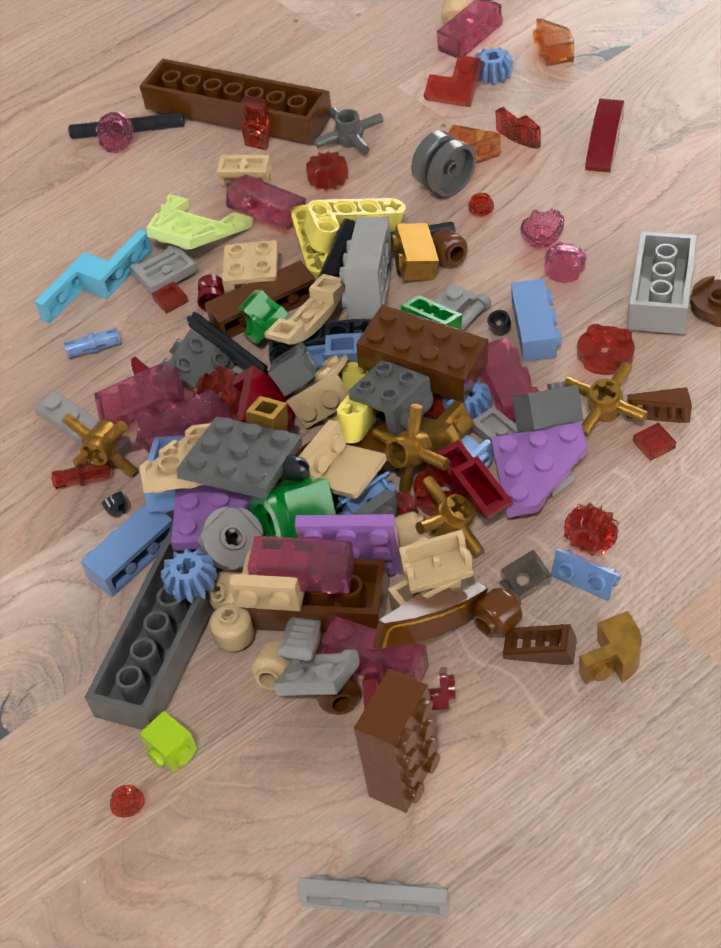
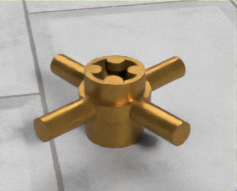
(612, 397)
(100, 443)
(410, 448)
(450, 515)

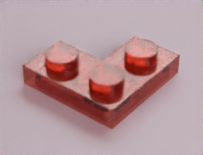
(458, 88)

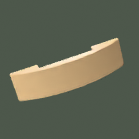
(309, 318)

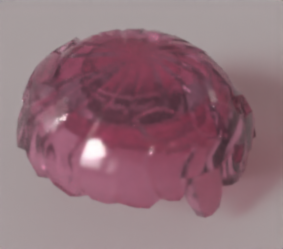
(115, 132)
(542, 228)
(564, 262)

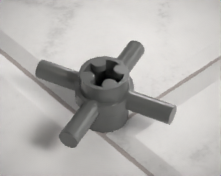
(349, 129)

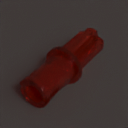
(80, 475)

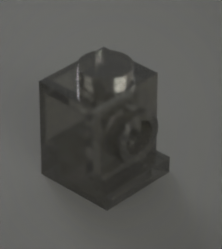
(530, 567)

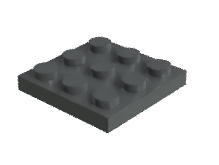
(239, 457)

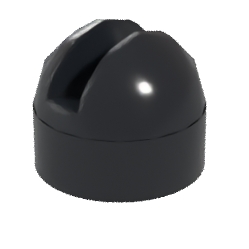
(504, 318)
(296, 468)
(115, 503)

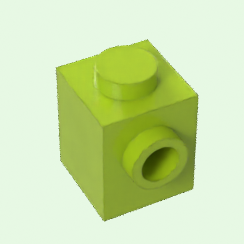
(168, 742)

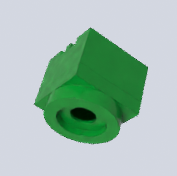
(289, 499)

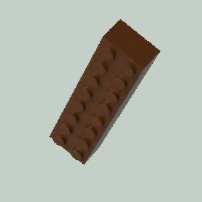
(216, 98)

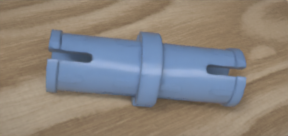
(92, 343)

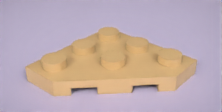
(162, 472)

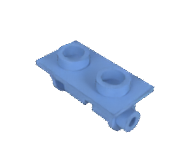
(375, 487)
(584, 574)

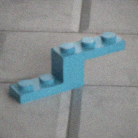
(93, 276)

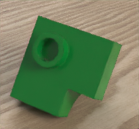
(260, 315)

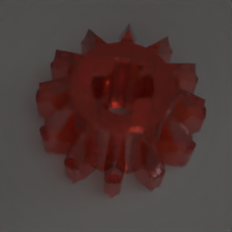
(327, 170)
(591, 529)

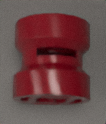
(209, 288)

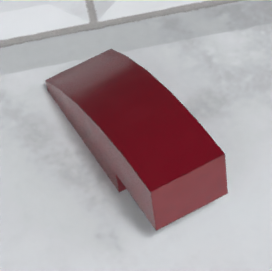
(605, 135)
(473, 481)

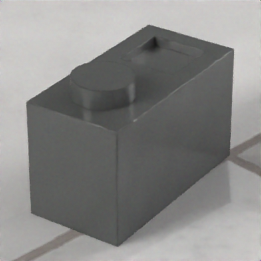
(293, 368)
(548, 407)

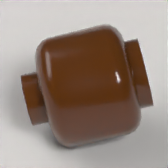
(450, 247)
(497, 612)
(343, 700)

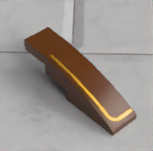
(427, 618)

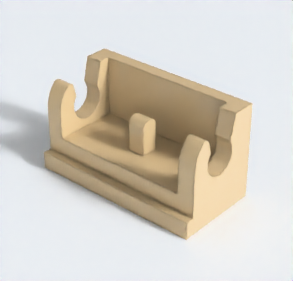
(238, 165)
(436, 562)

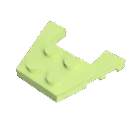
(190, 230)

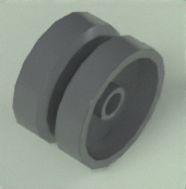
(443, 163)

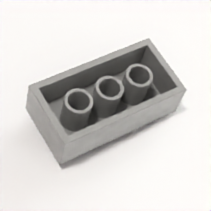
(366, 267)
(662, 282)

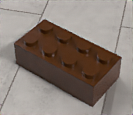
(431, 348)
(362, 604)
(397, 740)

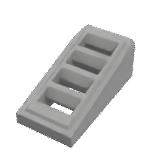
(300, 639)

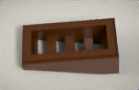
(664, 405)
(553, 654)

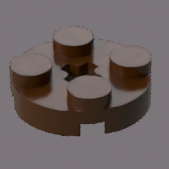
(703, 300)

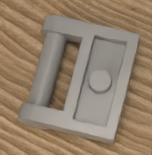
(163, 268)
(460, 298)
(318, 676)

